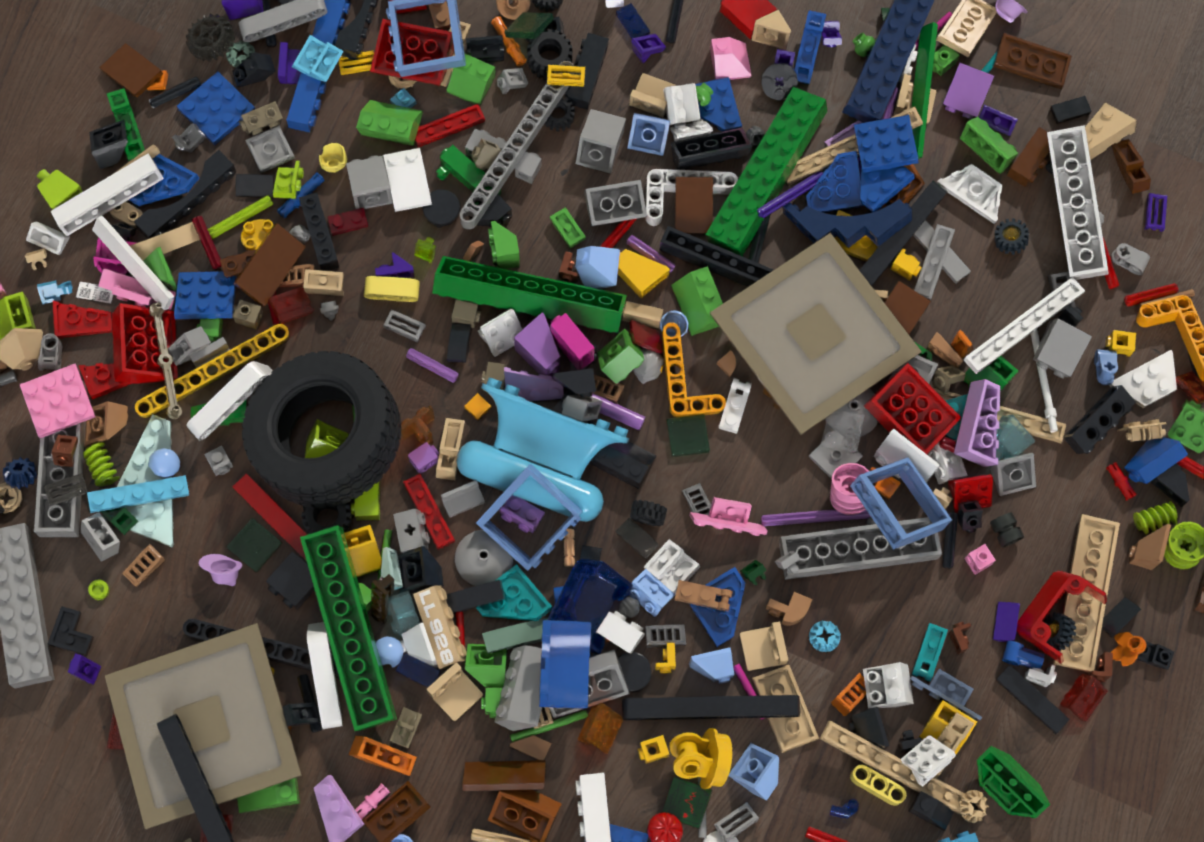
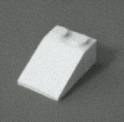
(407, 179)

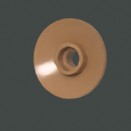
(512, 11)

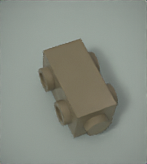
(260, 118)

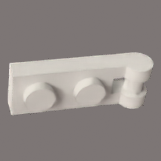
(735, 406)

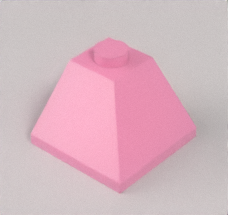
(729, 59)

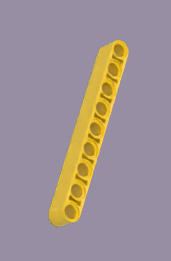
(217, 362)

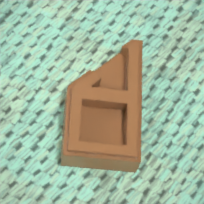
(532, 746)

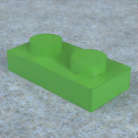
(567, 228)

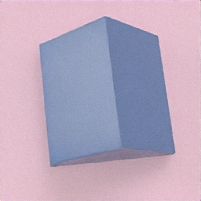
(648, 134)

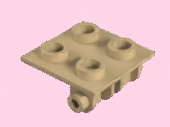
(1137, 432)

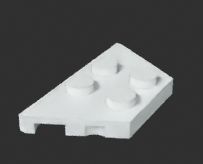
(975, 190)
(1150, 381)

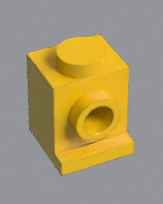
(906, 265)
(1125, 339)
(658, 744)

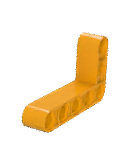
(1181, 317)
(679, 379)

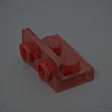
(1084, 696)

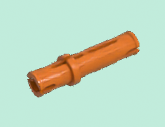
(512, 47)

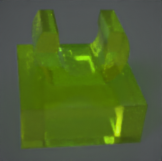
(425, 249)

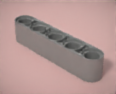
(281, 18)

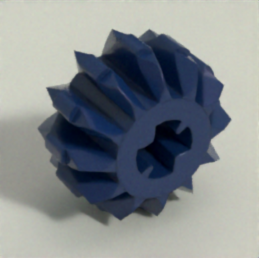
(19, 473)

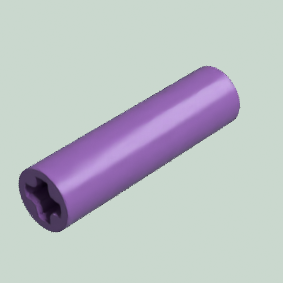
(620, 413)

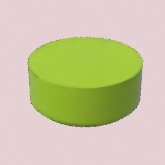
(98, 589)

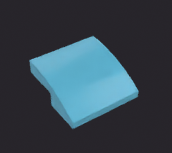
(317, 59)

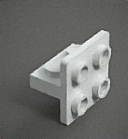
(681, 103)
(695, 129)
(500, 332)
(928, 759)

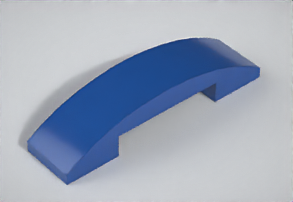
(809, 46)

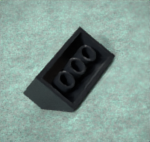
(710, 148)
(624, 462)

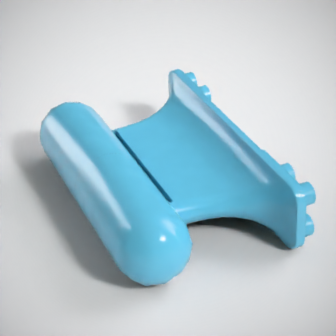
(548, 441)

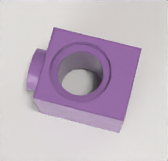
(424, 457)

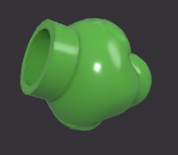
(863, 44)
(704, 94)

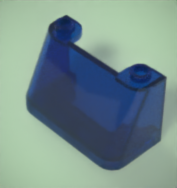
(589, 597)

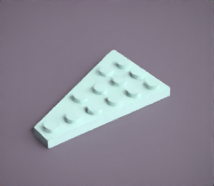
(154, 517)

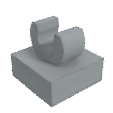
(788, 562)

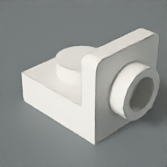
(1038, 677)

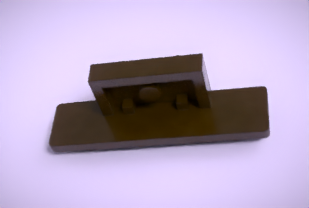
(380, 593)

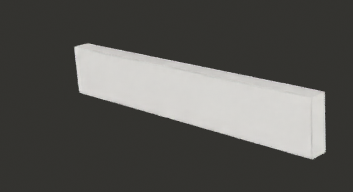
(133, 262)

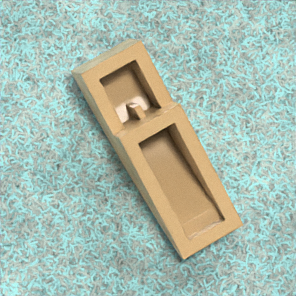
(449, 448)

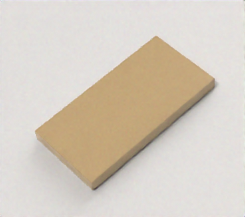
(967, 25)
(788, 731)

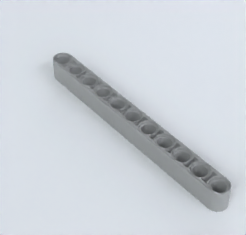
(513, 152)

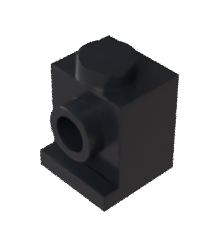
(970, 515)

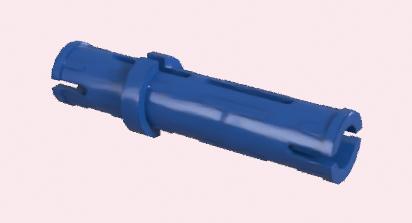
(306, 189)

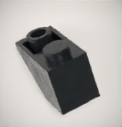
(253, 69)

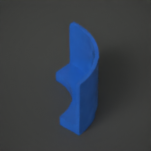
(565, 664)

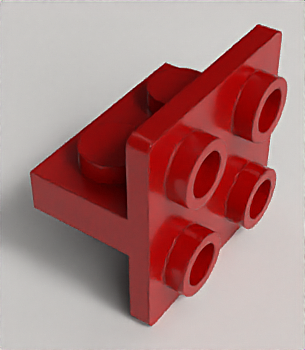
(972, 489)

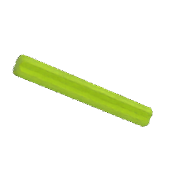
(240, 217)

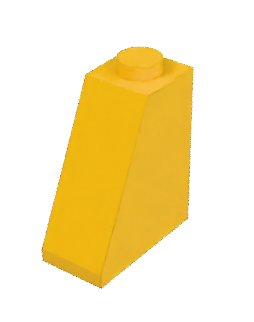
(640, 272)

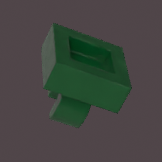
(754, 570)

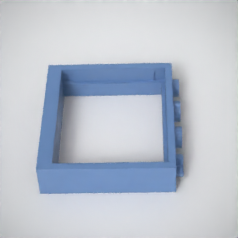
(431, 65)
(884, 517)
(507, 544)

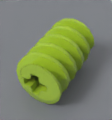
(98, 465)
(1155, 517)

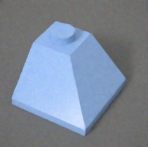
(598, 266)
(714, 665)
(757, 771)

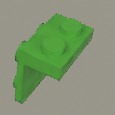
(1189, 426)

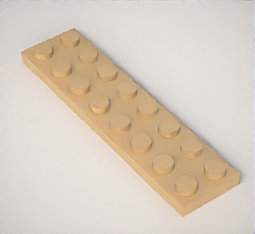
(1093, 562)

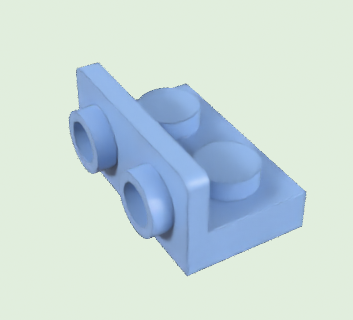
(650, 592)

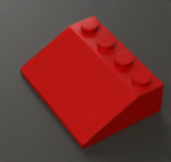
(417, 46)
(137, 344)
(913, 409)

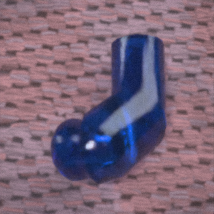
(847, 810)

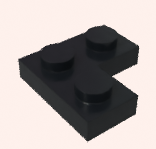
(64, 633)

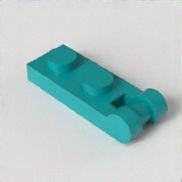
(930, 651)

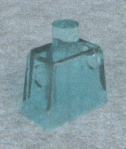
(1012, 438)

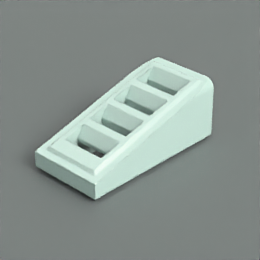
(390, 566)

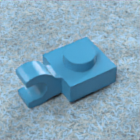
(52, 292)

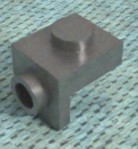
(189, 139)

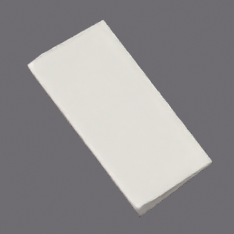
(47, 237)

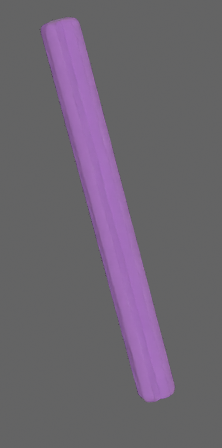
(809, 517)

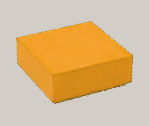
(477, 406)

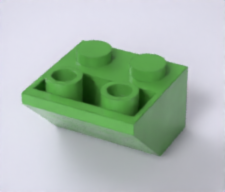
(503, 246)

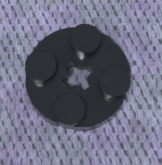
(779, 70)

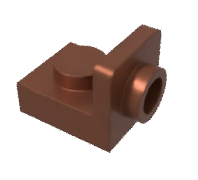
(565, 272)
(64, 450)
(959, 639)
(1104, 663)

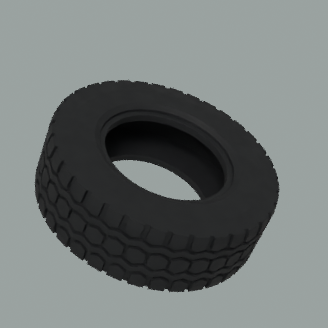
(292, 392)

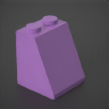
(967, 91)
(538, 347)

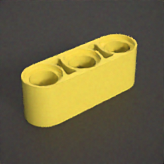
(391, 288)
(888, 785)

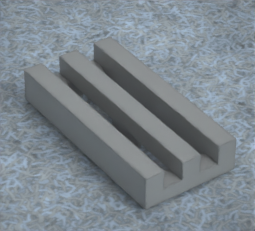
(401, 332)
(722, 832)

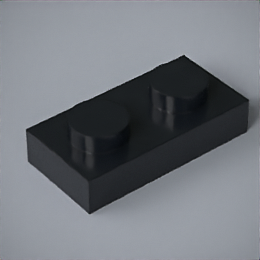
(301, 714)

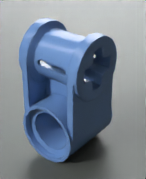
(1105, 365)

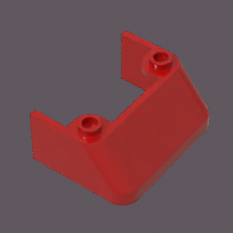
(1031, 623)

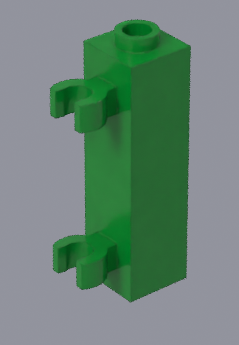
(462, 168)

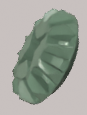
(239, 46)

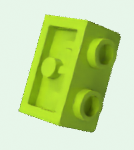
(288, 182)

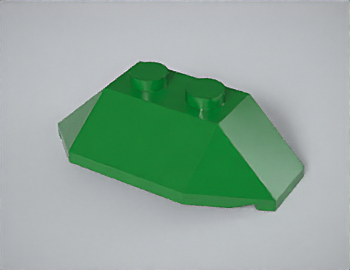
(1010, 784)

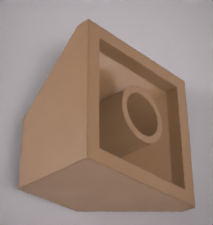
(108, 421)
(1151, 549)

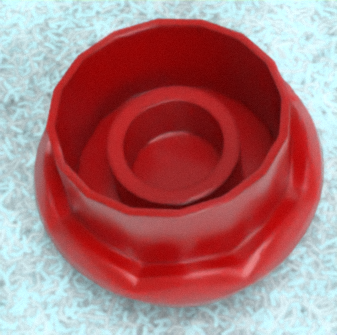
(665, 828)

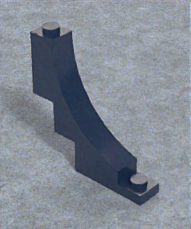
(849, 229)

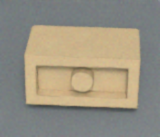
(323, 282)
(642, 314)

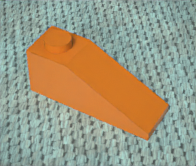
(382, 755)

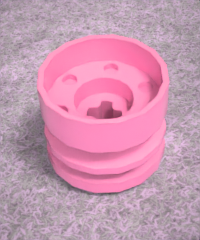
(841, 494)

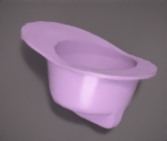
(1009, 9)
(222, 568)

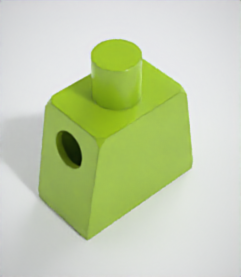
(57, 188)

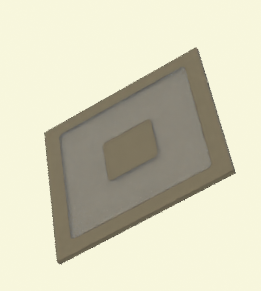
(815, 333)
(228, 712)

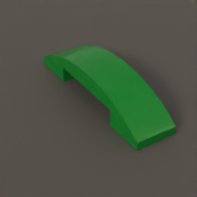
(122, 110)

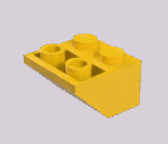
(363, 550)
(940, 719)

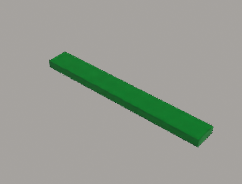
(922, 81)

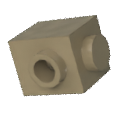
(485, 154)
(466, 313)
(247, 314)
(495, 371)

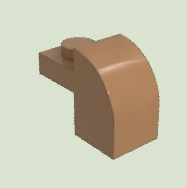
(793, 612)

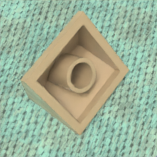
(772, 30)

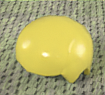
(333, 158)

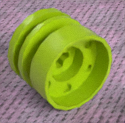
(1186, 535)

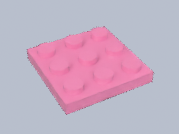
(57, 400)

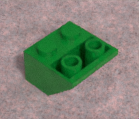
(998, 372)

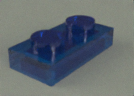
(632, 21)
(417, 671)

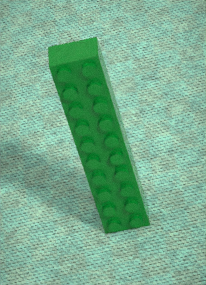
(767, 170)
(529, 294)
(348, 628)

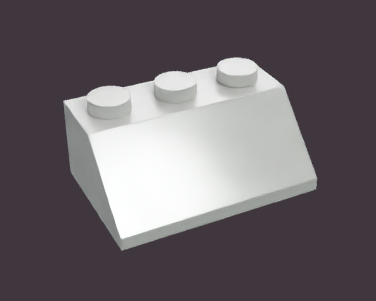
(898, 447)

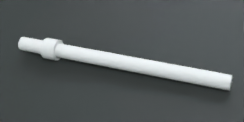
(1050, 412)

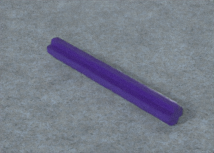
(789, 195)

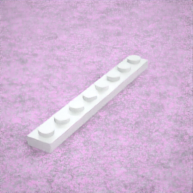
(1024, 325)

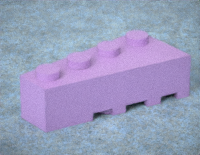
(980, 424)

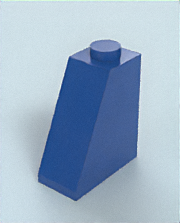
(1154, 459)

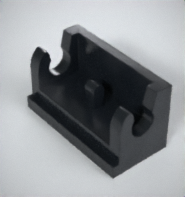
(486, 48)

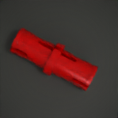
(1121, 481)

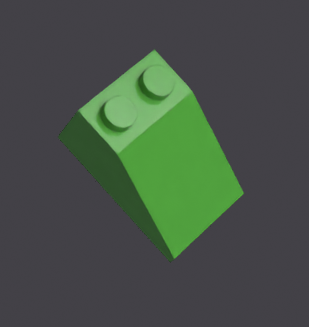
(271, 797)

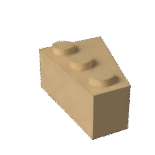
(1107, 128)

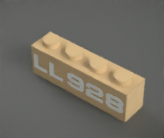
(440, 626)

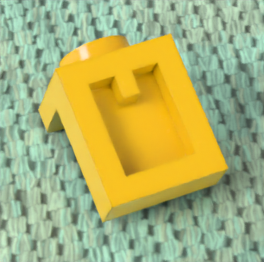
(669, 656)

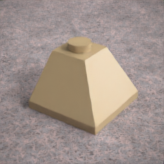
(21, 348)

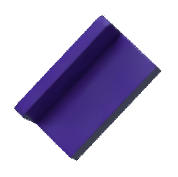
(286, 72)

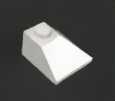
(418, 645)

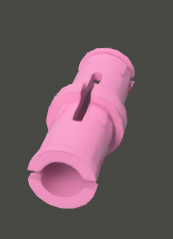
(371, 801)

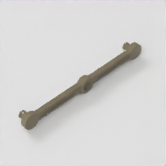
(174, 410)

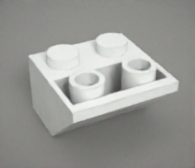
(621, 632)
(888, 686)

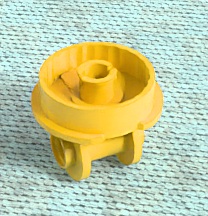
(702, 757)

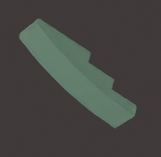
(513, 636)

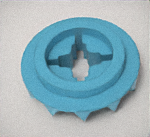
(819, 643)

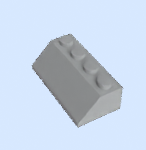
(604, 684)
(521, 690)

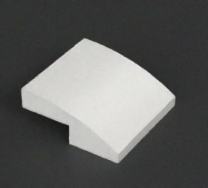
(671, 565)

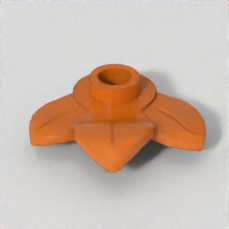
(1126, 649)

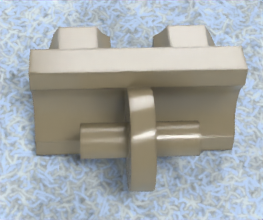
(406, 728)

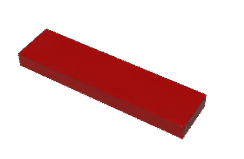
(449, 125)
(425, 503)

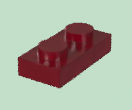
(347, 221)

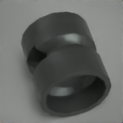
(1007, 530)

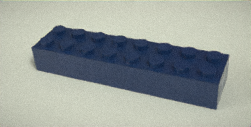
(887, 59)

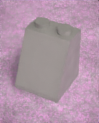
(600, 141)
(369, 182)
(1061, 348)

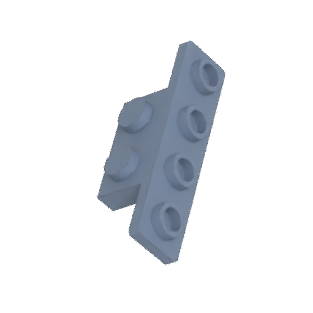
(950, 689)

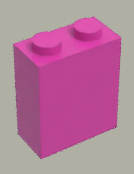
(572, 341)

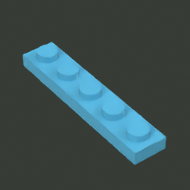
(137, 494)

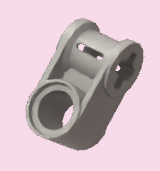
(1132, 258)
(50, 357)

